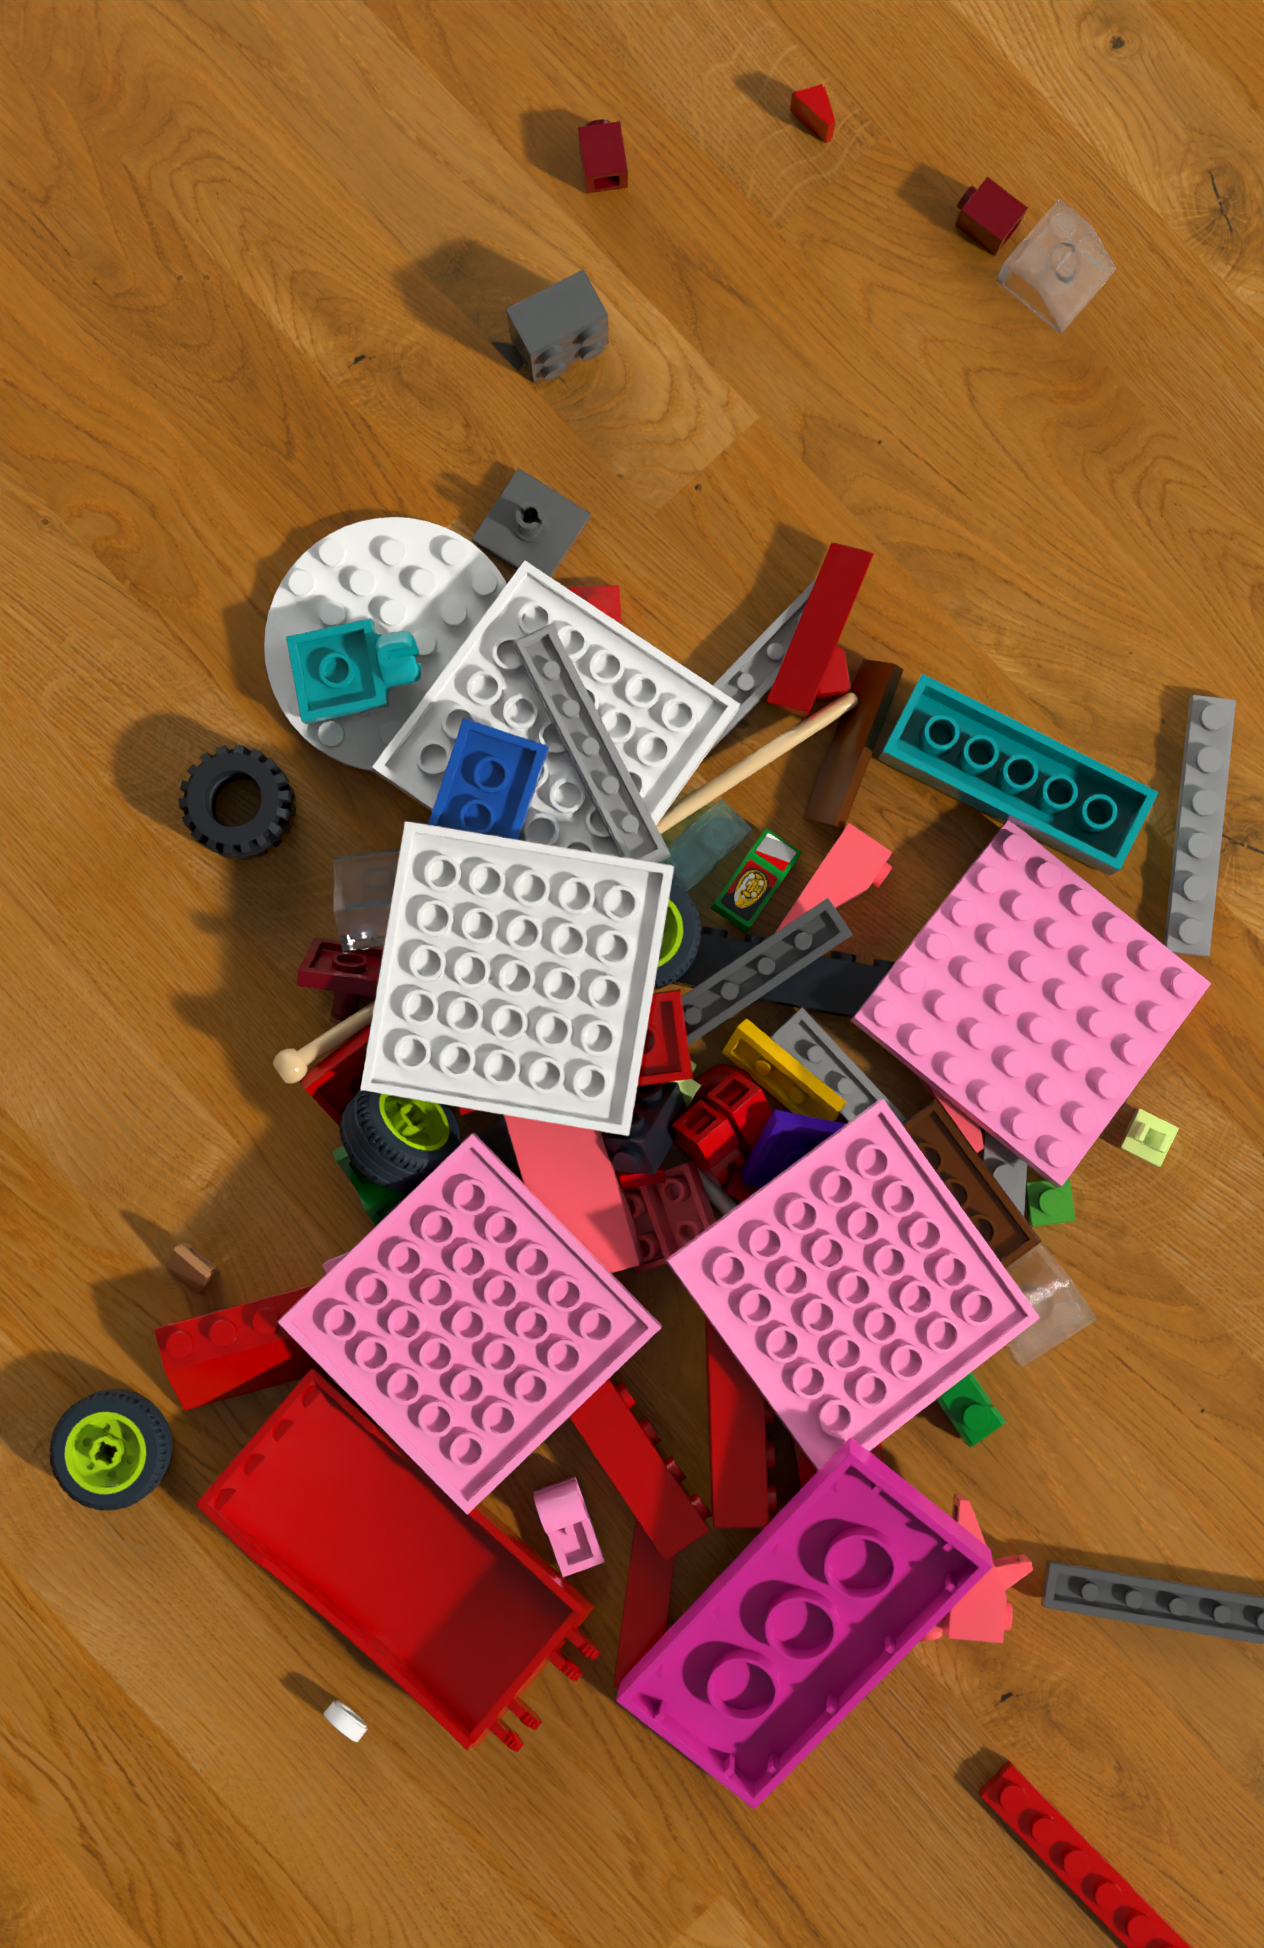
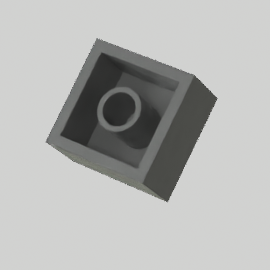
(559, 327)

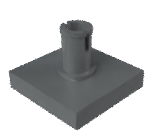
(531, 525)

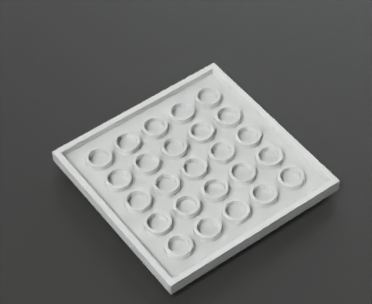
(649, 703)
(517, 978)

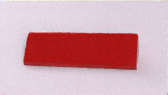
(819, 628)

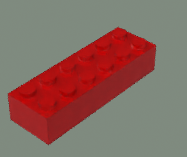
(737, 1441)

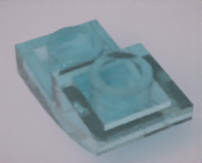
(705, 843)

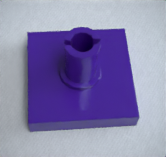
(783, 1143)

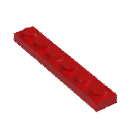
(1077, 1861)

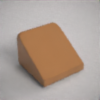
(191, 1267)

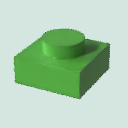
(1049, 1204)

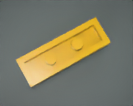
(781, 1074)

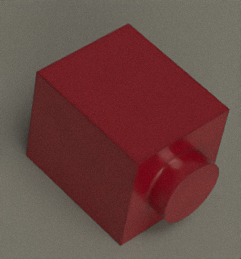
(603, 156)
(990, 215)

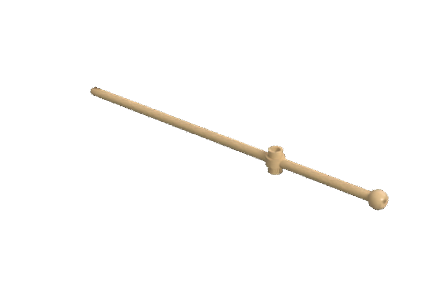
(293, 1064)

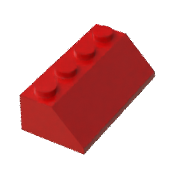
(233, 1350)

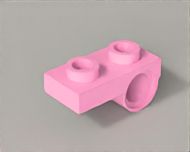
(568, 1526)

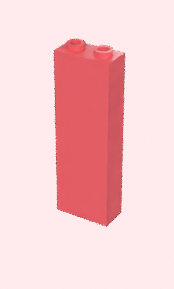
(578, 1184)

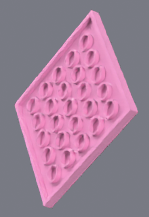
(1031, 1003)
(853, 1287)
(470, 1323)

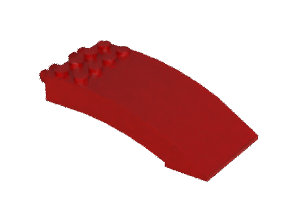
(396, 1565)

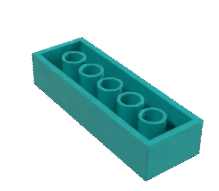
(1018, 775)

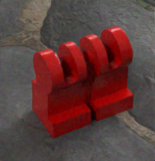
(715, 1134)

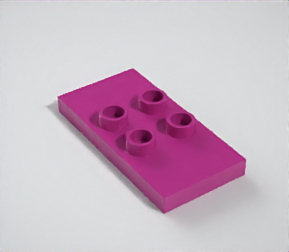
(804, 1623)

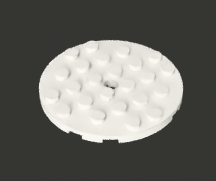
(402, 579)

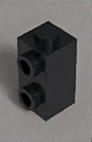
(650, 1130)

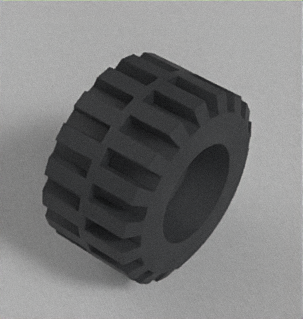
(208, 781)

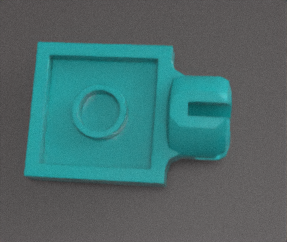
(349, 669)

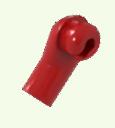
(715, 1075)

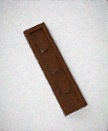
(853, 745)

